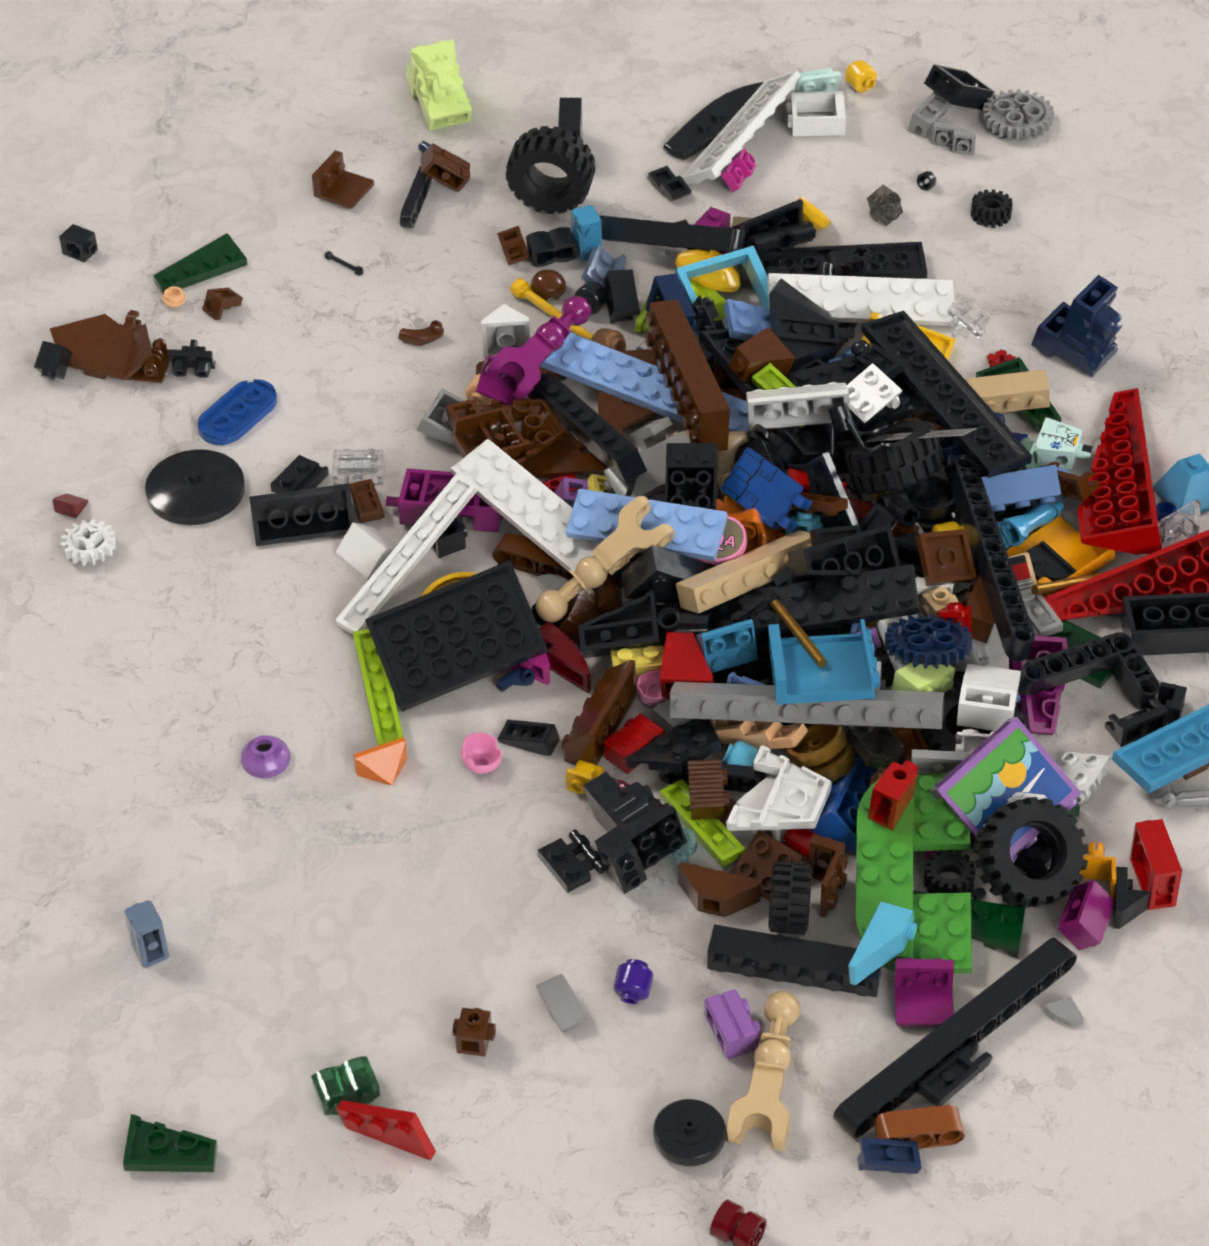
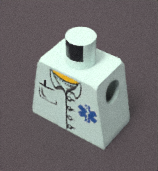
(1061, 444)

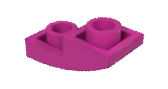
(739, 169)

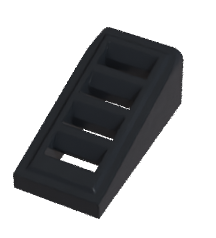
(543, 744)

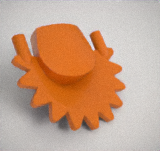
(756, 530)

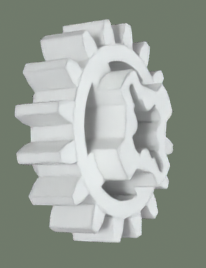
(88, 542)

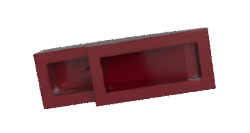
(565, 657)

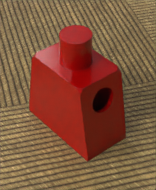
(897, 785)

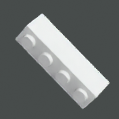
(794, 405)

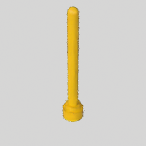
(522, 290)

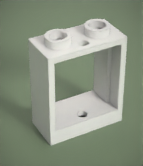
(813, 103)

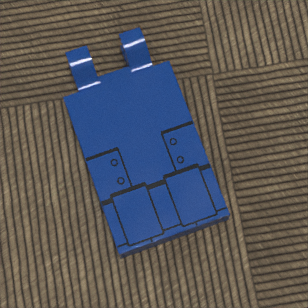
(765, 487)

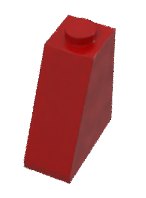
(682, 662)

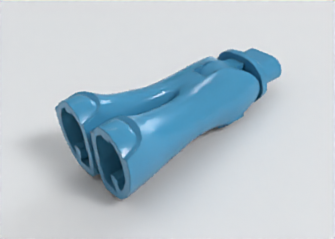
(1016, 528)

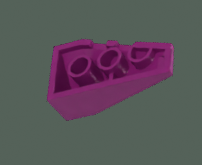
(1043, 708)

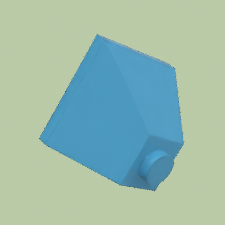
(1185, 483)

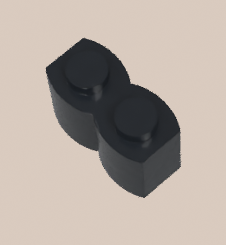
(551, 246)

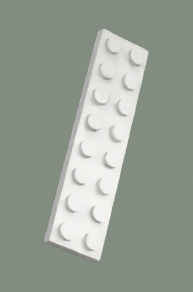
(740, 128)
(855, 297)
(524, 502)

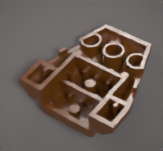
(515, 428)

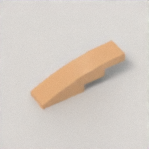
(756, 733)

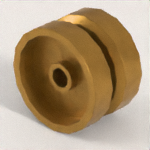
(824, 751)

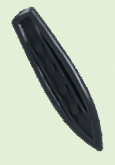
(708, 122)

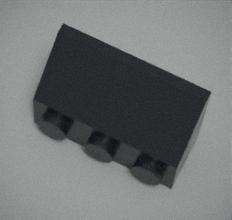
(783, 216)

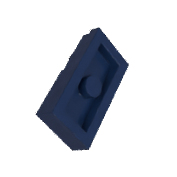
(889, 1155)

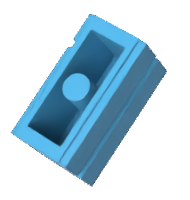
(586, 230)

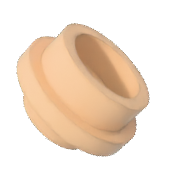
(174, 297)

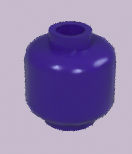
(633, 981)

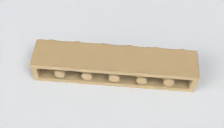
(1008, 392)
(739, 574)

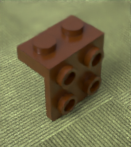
(828, 865)

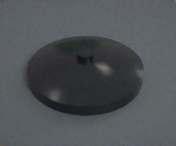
(195, 487)

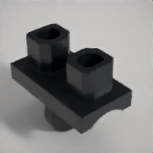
(192, 357)

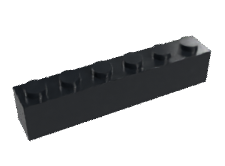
(786, 960)

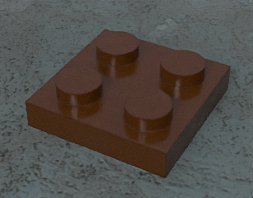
(946, 557)

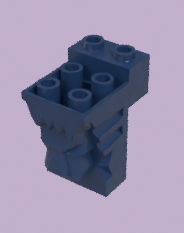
(1084, 330)

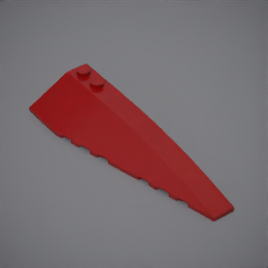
(1123, 508)
(1171, 570)

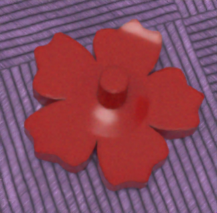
(999, 357)

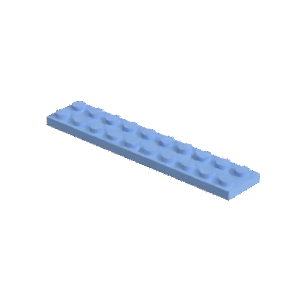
(626, 378)

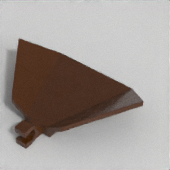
(104, 346)

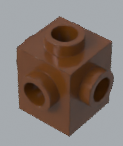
(473, 1031)

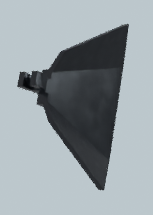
(804, 325)

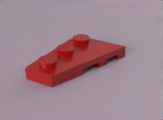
(388, 1126)

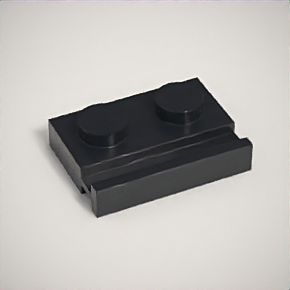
(299, 475)
(1049, 563)

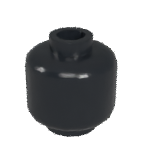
(595, 295)

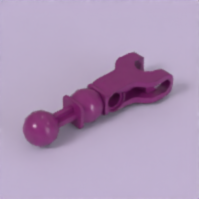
(549, 337)

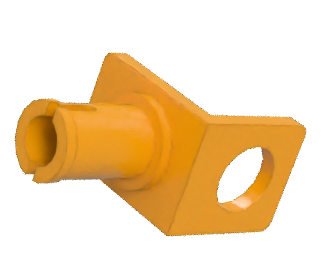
(1100, 866)

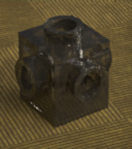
(884, 205)

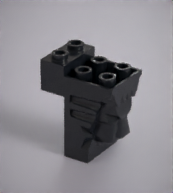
(636, 828)

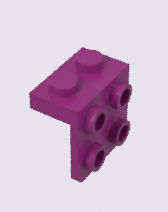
(923, 992)

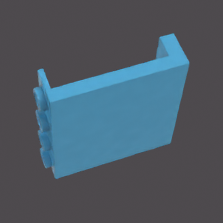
(847, 675)

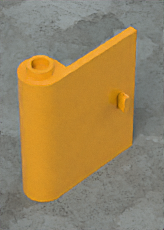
(1068, 545)

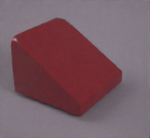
(69, 505)

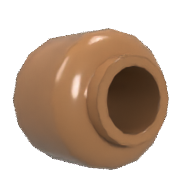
(610, 338)

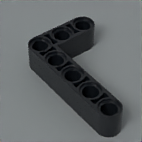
(1108, 652)

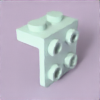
(818, 81)

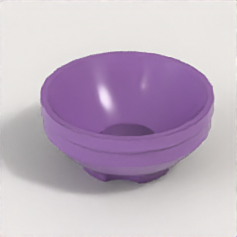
(265, 763)

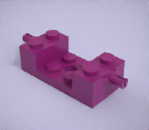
(424, 486)

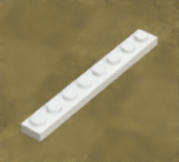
(407, 554)

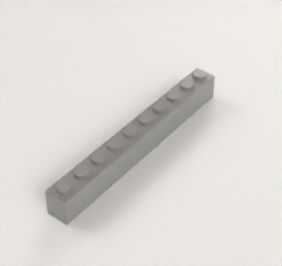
(759, 704)

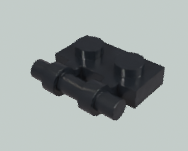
(564, 864)

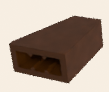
(758, 353)

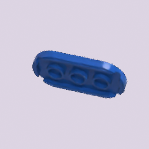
(237, 412)

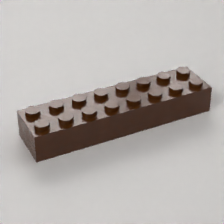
(687, 374)

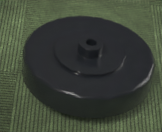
(689, 1132)

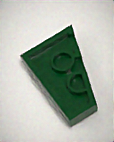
(166, 1150)

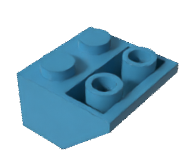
(728, 645)

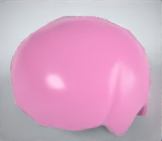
(649, 689)
(481, 753)

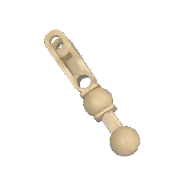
(608, 556)
(772, 1057)

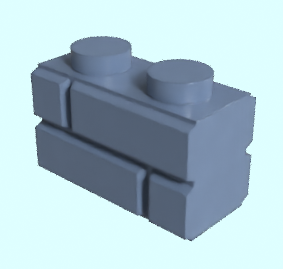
(146, 933)

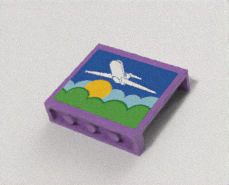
(1000, 771)

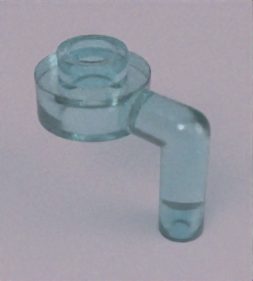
(683, 854)

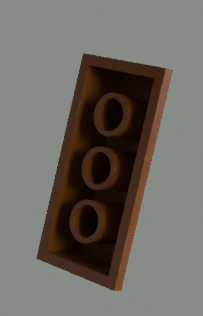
(601, 714)

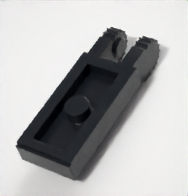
(953, 1074)

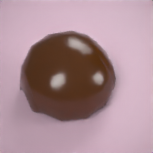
(548, 284)

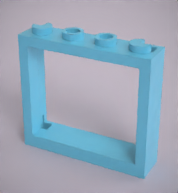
(746, 256)

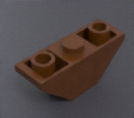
(717, 890)

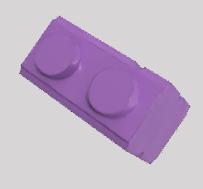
(732, 1024)

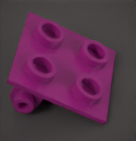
(496, 387)

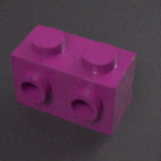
(1086, 915)

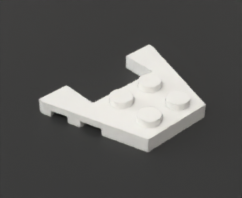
(793, 800)

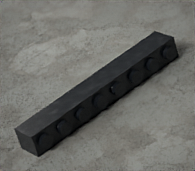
(590, 428)

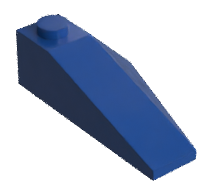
(841, 808)

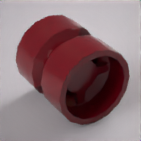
(737, 1226)

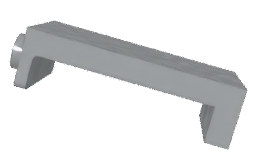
(653, 480)

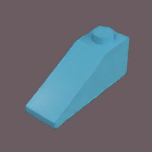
(882, 941)

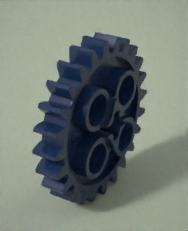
(928, 641)

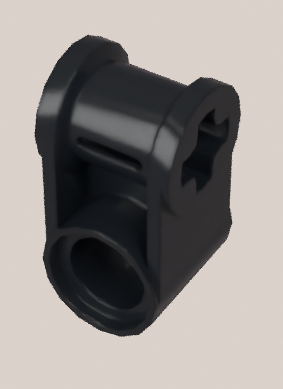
(847, 261)

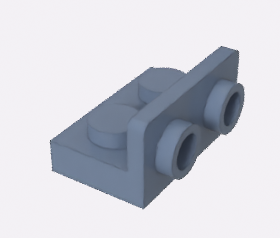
(600, 263)

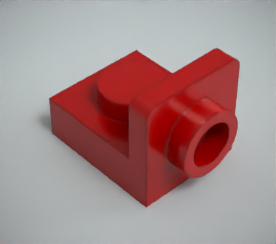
(959, 614)

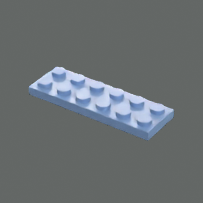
(696, 528)

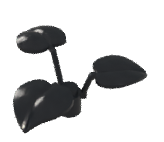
(843, 421)

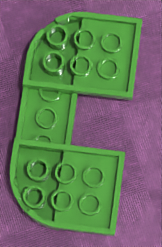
(887, 875)

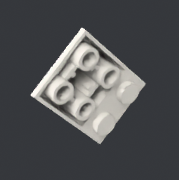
(987, 697)

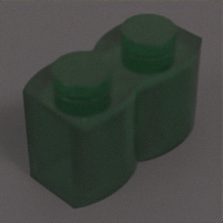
(348, 1082)

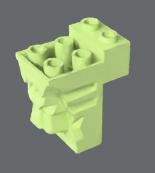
(437, 85)

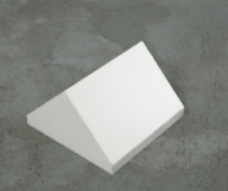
(504, 329)
(364, 549)

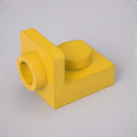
(581, 775)

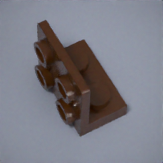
(337, 185)

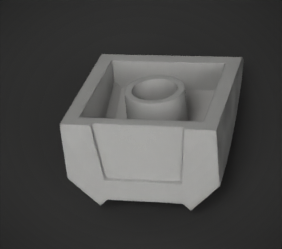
(435, 422)

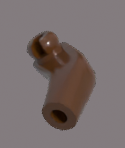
(422, 336)

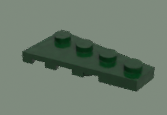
(205, 263)

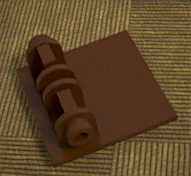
(157, 366)
(760, 857)

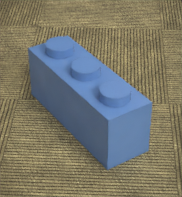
(1023, 487)

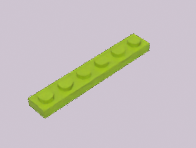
(377, 690)

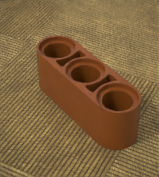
(928, 1126)

